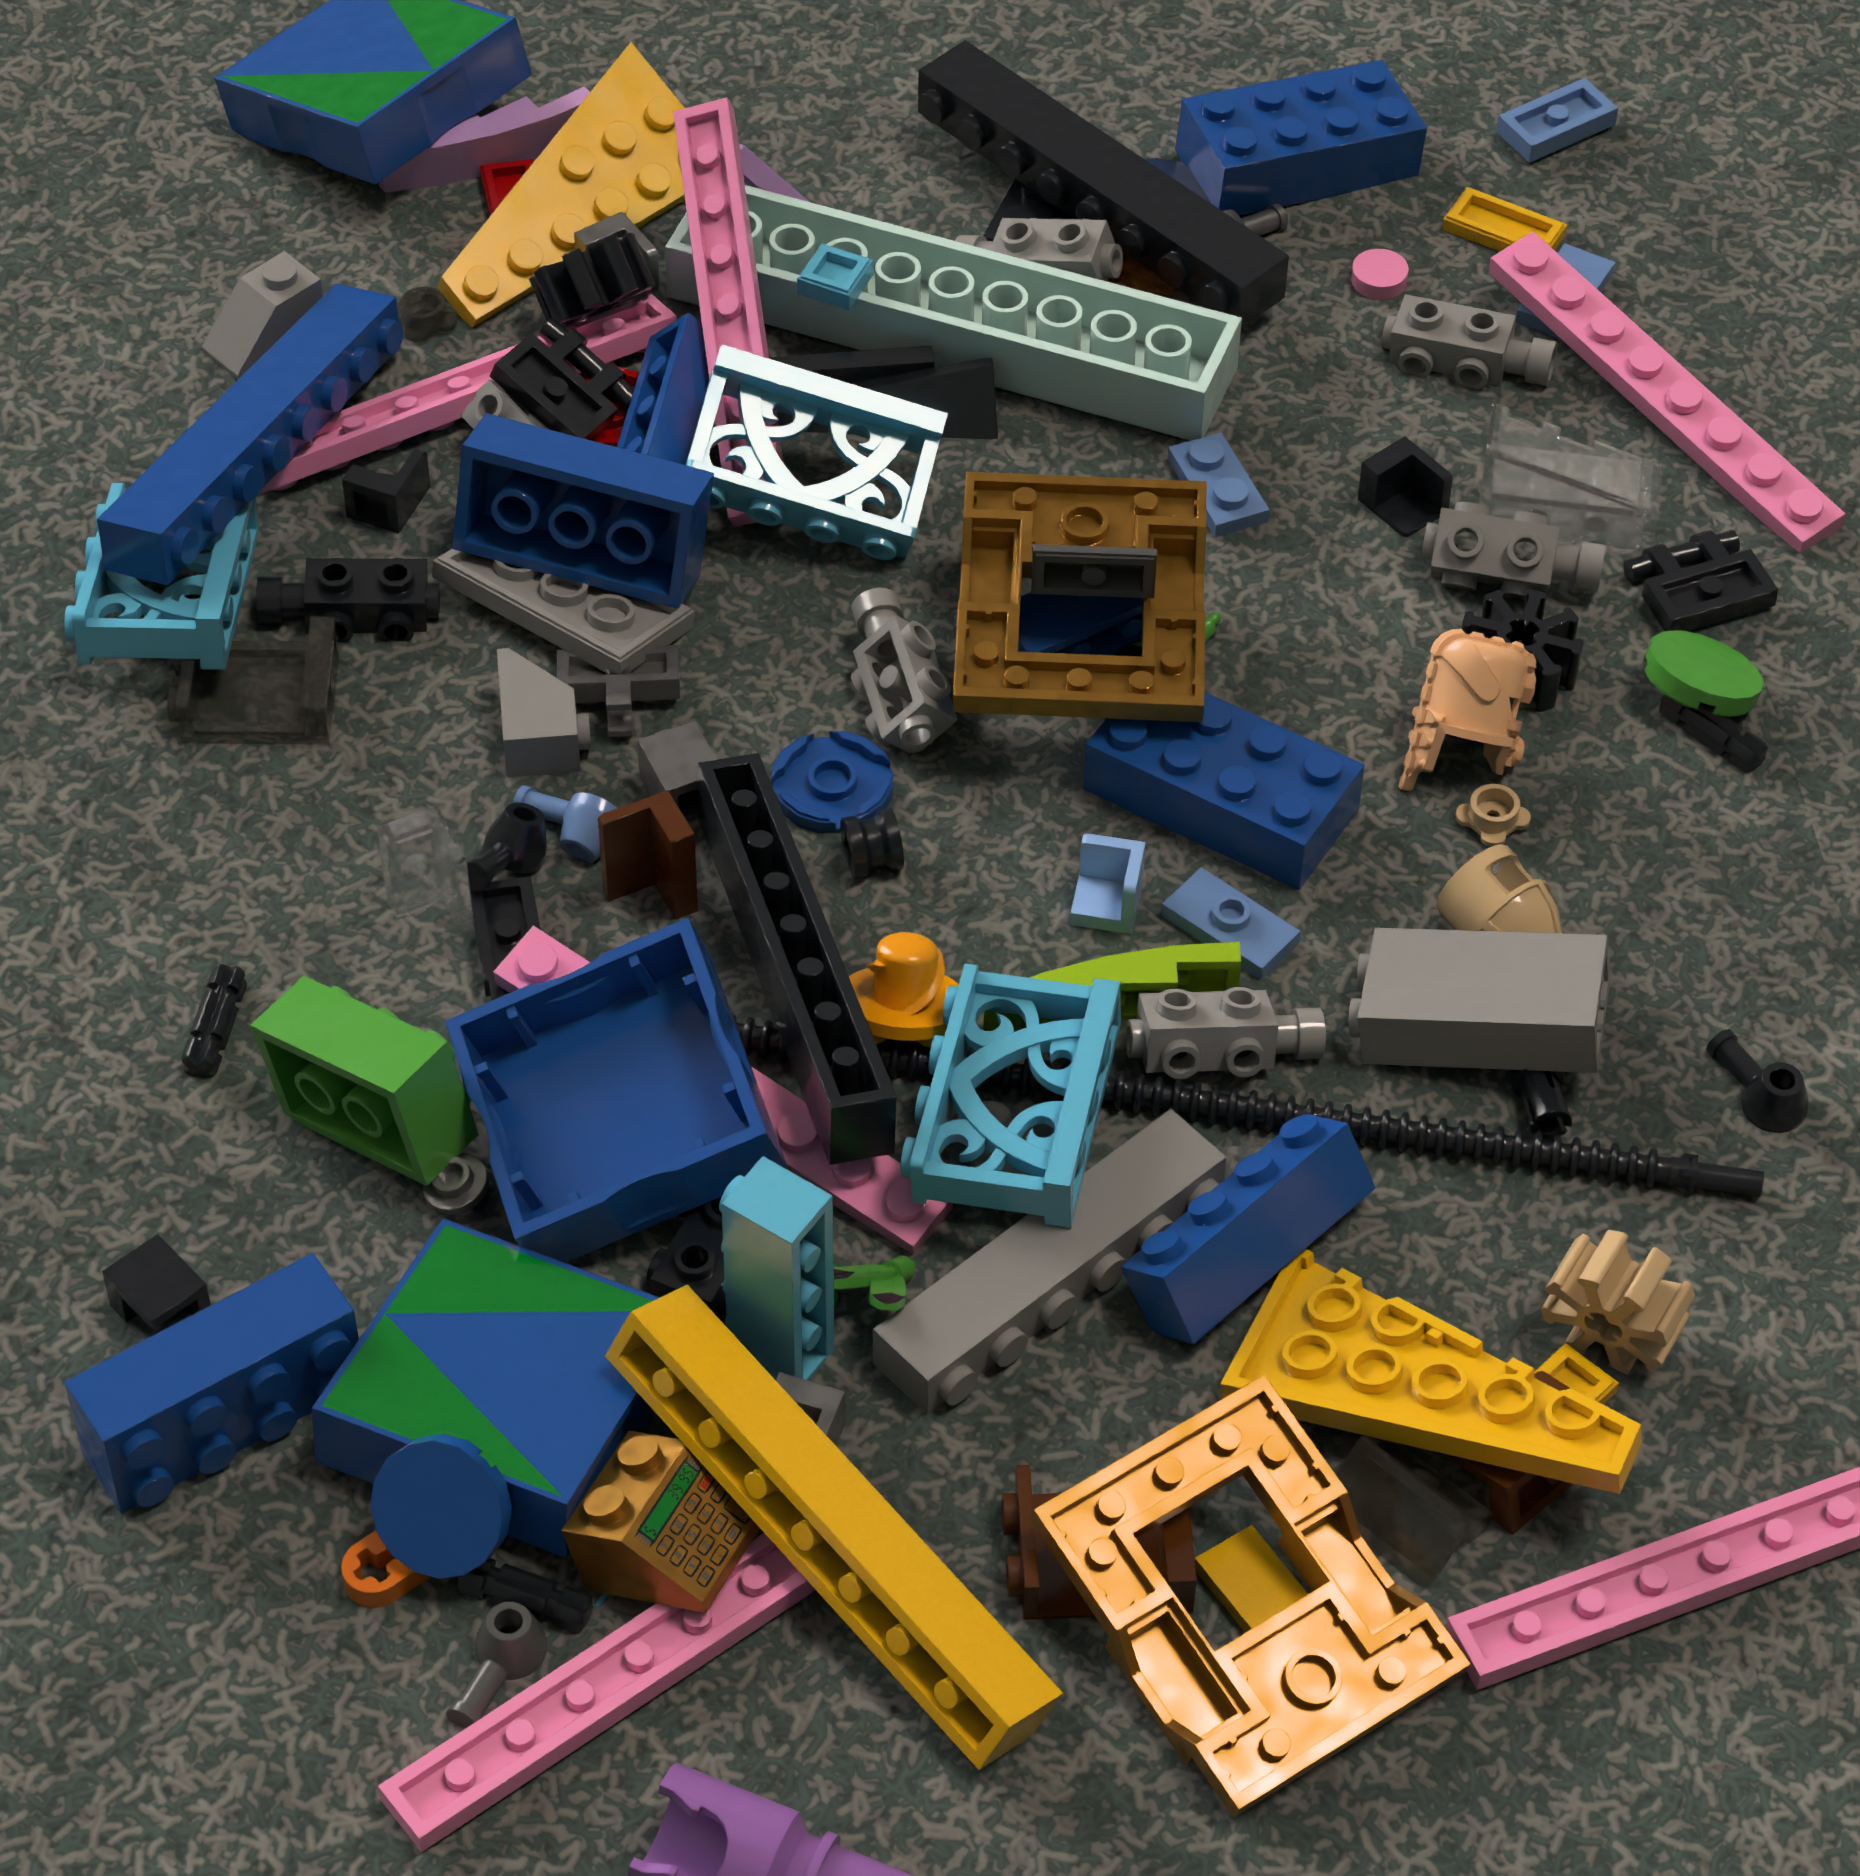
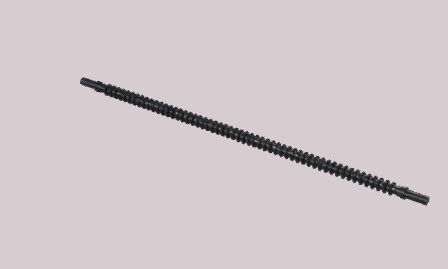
(1680, 1172)

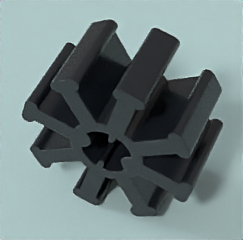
(593, 280)
(1549, 640)

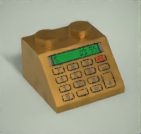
(657, 1527)

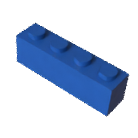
(668, 393)
(1248, 1227)

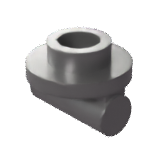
(459, 1188)

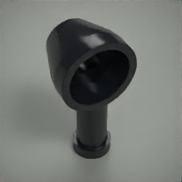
(512, 844)
(1762, 1102)

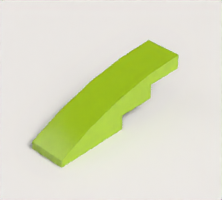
(1154, 970)

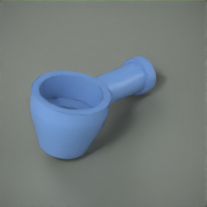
(576, 816)

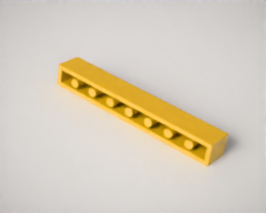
(833, 1526)

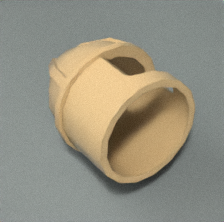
(1501, 902)

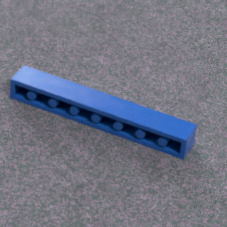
(249, 435)

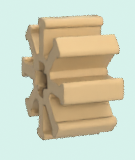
(1618, 1301)

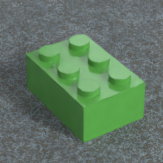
(366, 1079)

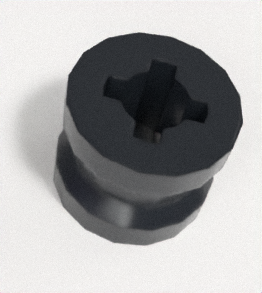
(872, 843)

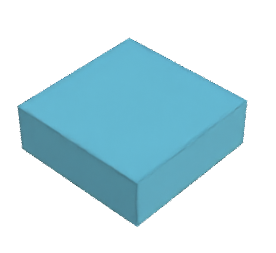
(835, 276)

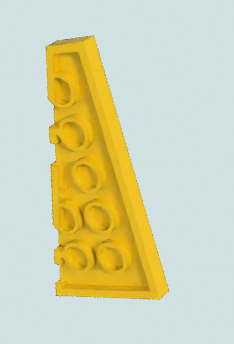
(603, 161)
(1422, 1383)

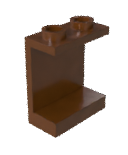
(1043, 1582)

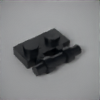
(554, 391)
(1706, 593)

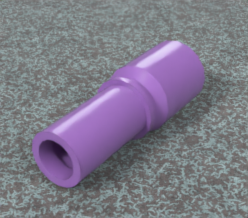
(733, 1832)

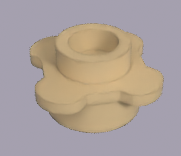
(1493, 800)

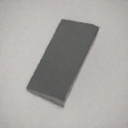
(1093, 571)

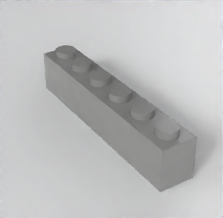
(1041, 1271)

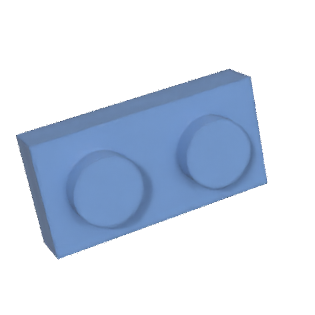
(1557, 120)
(1231, 495)

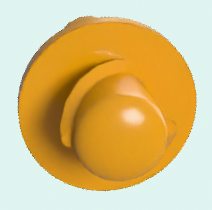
(904, 989)

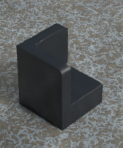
(1404, 487)
(385, 496)
(154, 1284)

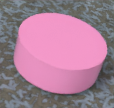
(1379, 274)

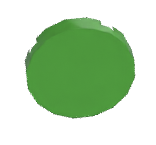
(1702, 670)

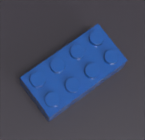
(1300, 138)
(582, 510)
(1230, 785)
(212, 1384)

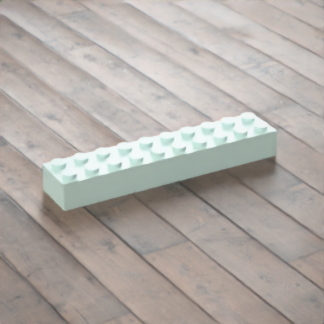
(1041, 325)

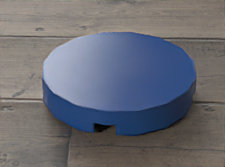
(832, 795)
(440, 1506)

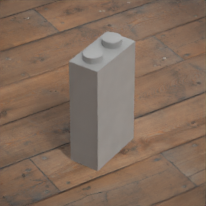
(1482, 999)

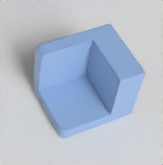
(1108, 883)

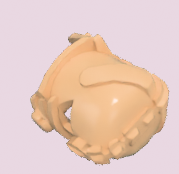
(1470, 699)

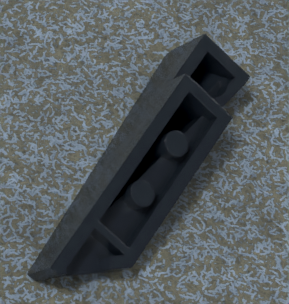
(910, 374)

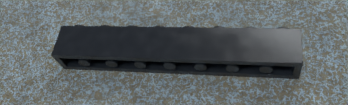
(1101, 179)
(796, 960)

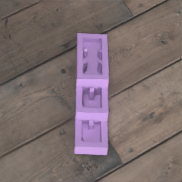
(503, 135)

